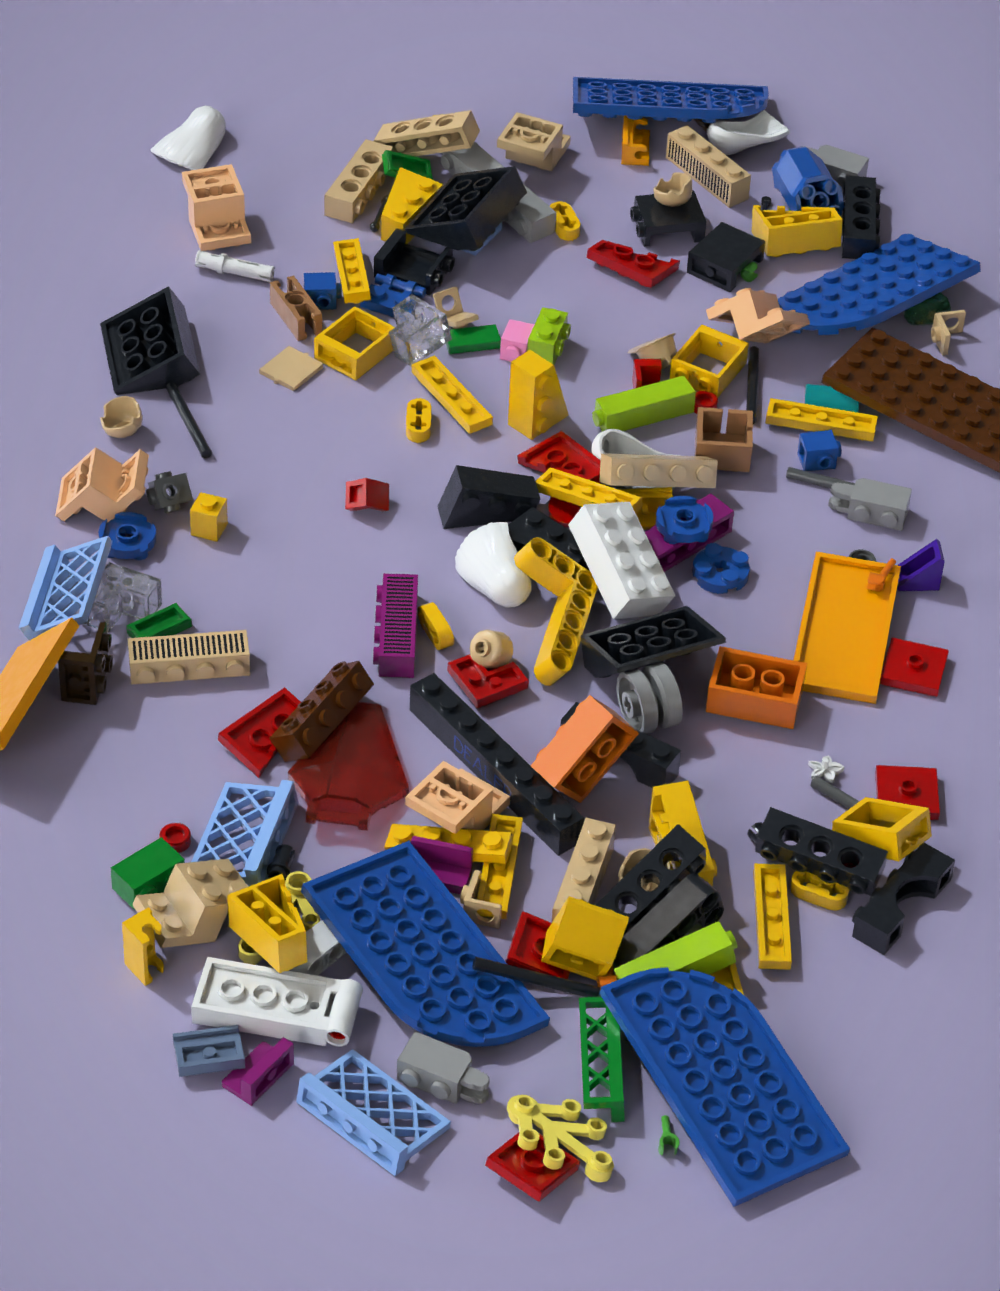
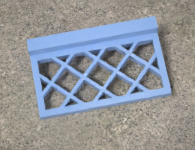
(52, 585)
(266, 835)
(356, 1122)

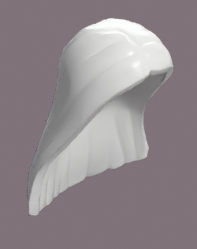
(737, 136)
(194, 140)
(619, 442)
(489, 565)

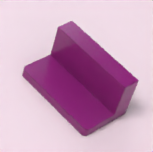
(448, 861)
(261, 1070)

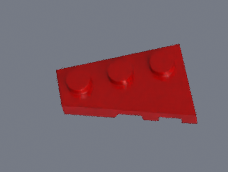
(638, 267)
(562, 454)
(250, 734)

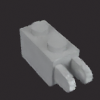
(842, 163)
(872, 502)
(441, 1070)

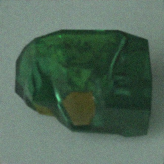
(924, 312)

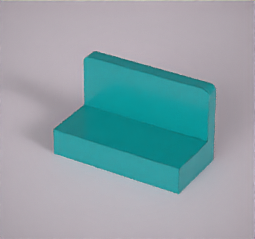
(828, 397)

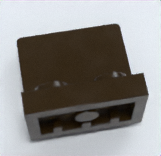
(84, 674)

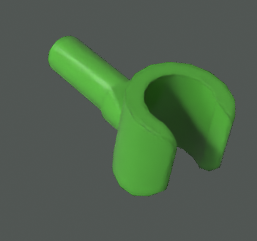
(748, 272)
(667, 1137)

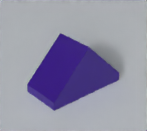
(922, 569)

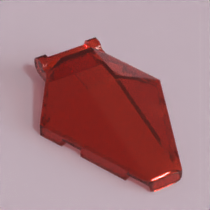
(352, 771)

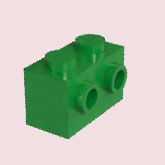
(145, 871)

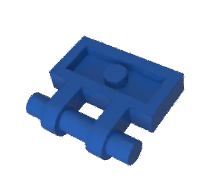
(384, 297)

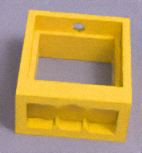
(706, 341)
(331, 351)
(886, 825)

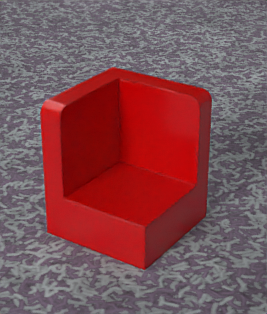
(646, 372)
(367, 494)

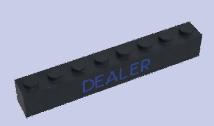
(496, 763)

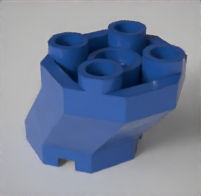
(806, 181)

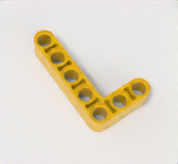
(575, 598)

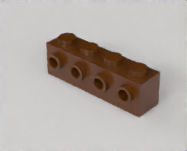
(321, 711)

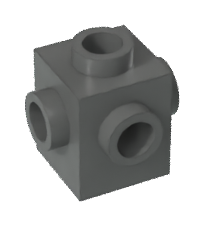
(178, 491)

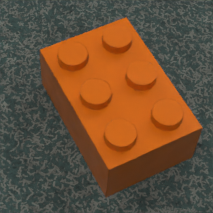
(756, 687)
(584, 749)

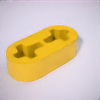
(566, 221)
(422, 420)
(435, 626)
(818, 891)

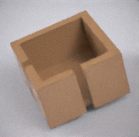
(730, 448)

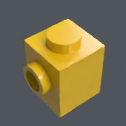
(208, 516)

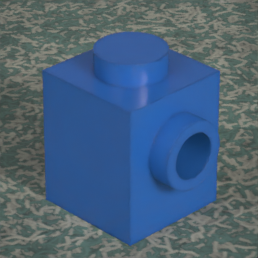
(323, 289)
(818, 450)

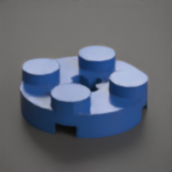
(698, 522)
(134, 547)
(734, 565)

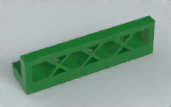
(613, 1059)

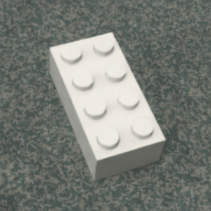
(621, 560)

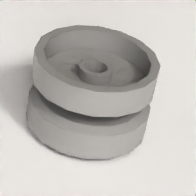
(649, 698)

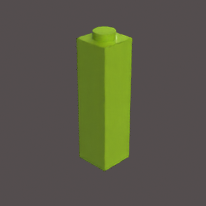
(645, 405)
(701, 951)

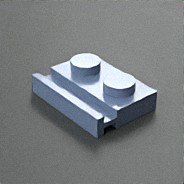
(208, 1050)

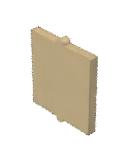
(291, 368)

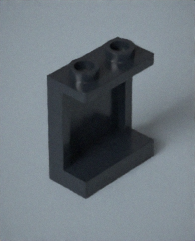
(656, 218)
(724, 255)
(413, 262)

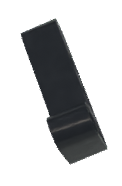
(676, 914)

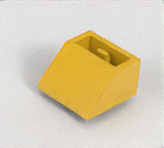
(584, 938)

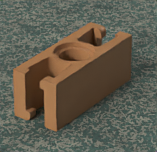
(295, 308)

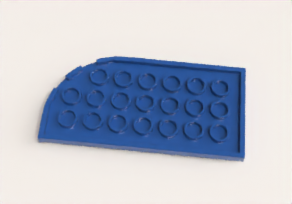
(666, 99)
(878, 285)
(421, 950)
(725, 1079)

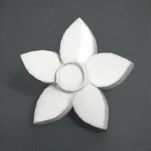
(826, 768)

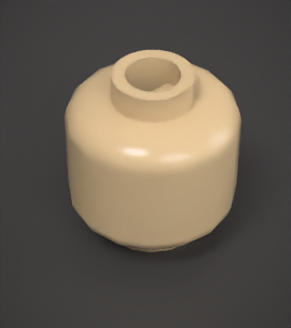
(491, 649)

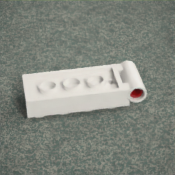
(276, 1004)

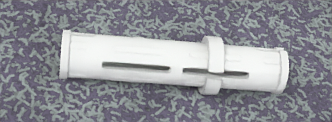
(226, 264)

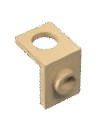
(456, 316)
(941, 333)
(471, 904)

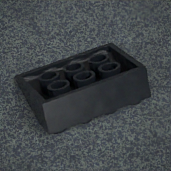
(469, 208)
(150, 345)
(647, 641)

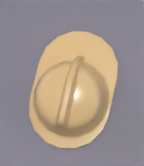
(661, 348)

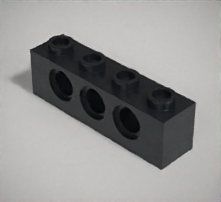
(860, 217)
(813, 838)
(675, 846)

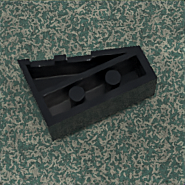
(485, 497)
(536, 524)

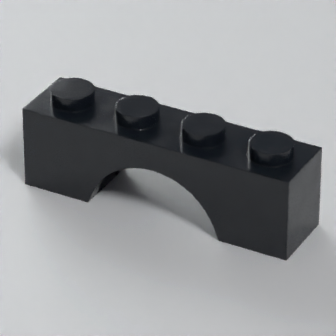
(649, 758)
(923, 875)

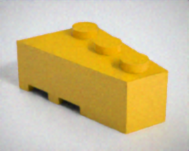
(407, 198)
(797, 230)
(534, 395)
(672, 806)
(269, 923)

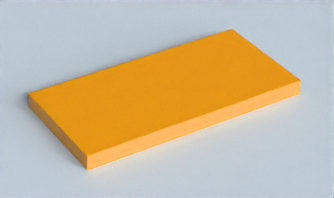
(845, 627)
(27, 674)

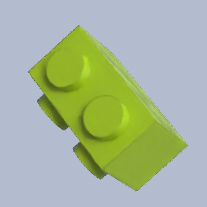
(549, 334)

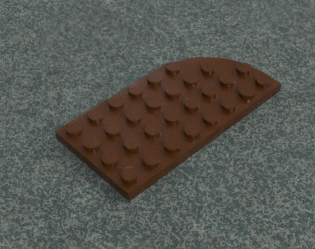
(921, 394)

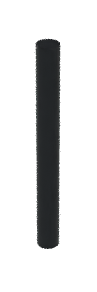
(752, 381)
(188, 420)
(535, 977)

